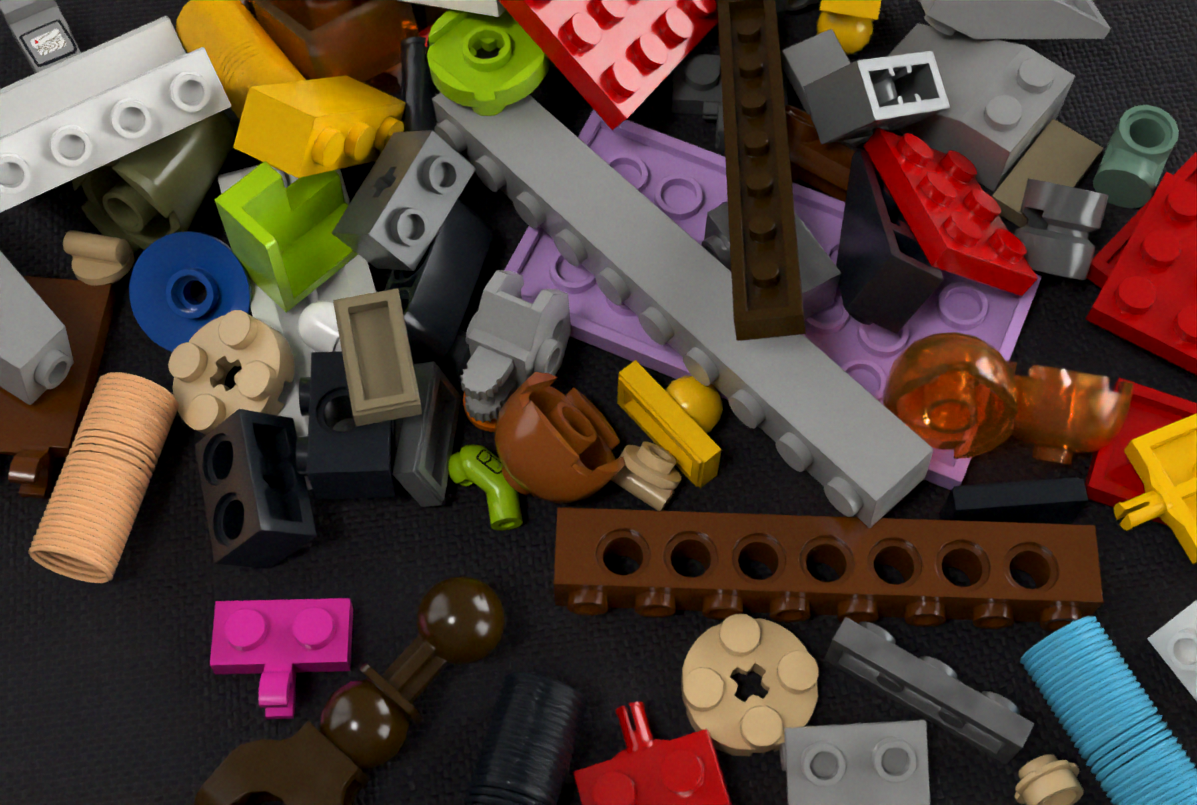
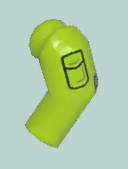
(483, 468)

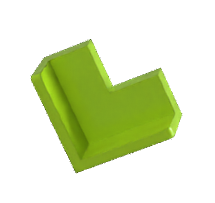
(286, 232)

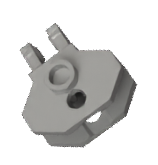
(511, 342)

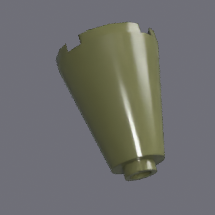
(158, 185)

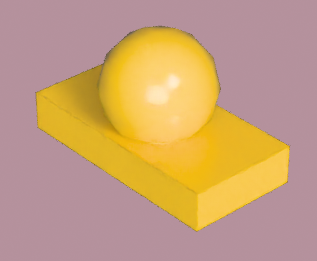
(849, 21)
(675, 418)

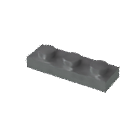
(929, 689)

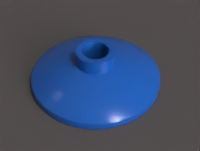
(163, 282)

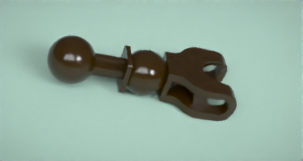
(367, 717)

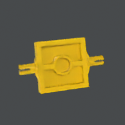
(1169, 474)

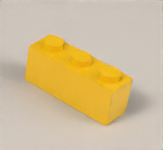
(317, 124)

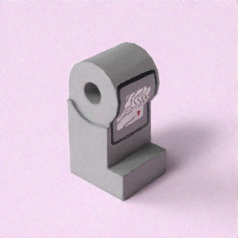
(40, 31)

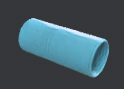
(1107, 709)

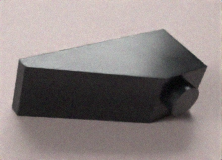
(878, 256)

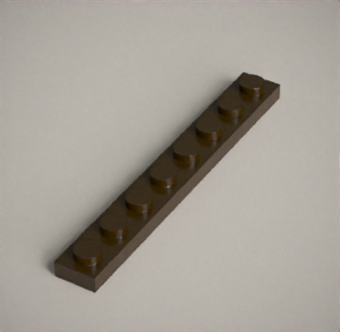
(758, 174)

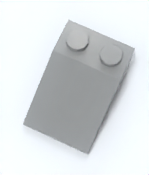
(1017, 18)
(996, 97)

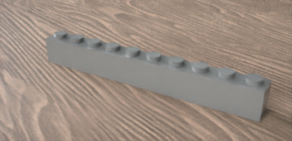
(686, 299)

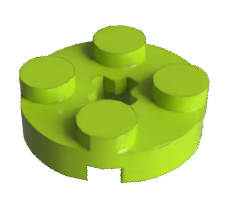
(478, 82)

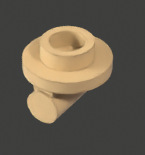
(98, 257)
(648, 474)

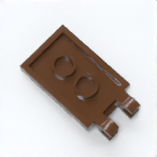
(49, 425)

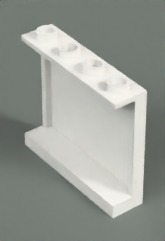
(101, 108)

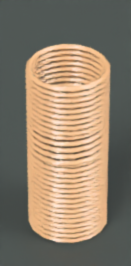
(104, 488)

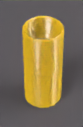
(236, 47)

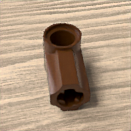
(817, 163)

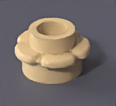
(1048, 782)

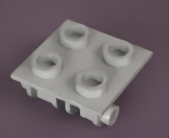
(857, 764)

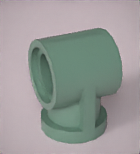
(1136, 156)

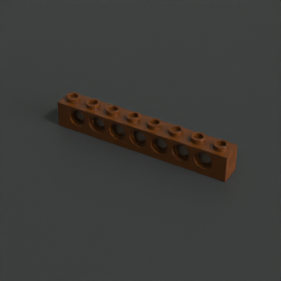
(1057, 557)

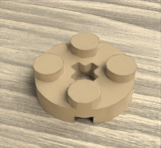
(212, 352)
(746, 646)

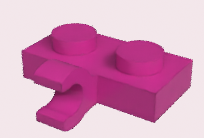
(280, 641)

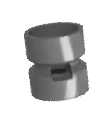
(1060, 227)

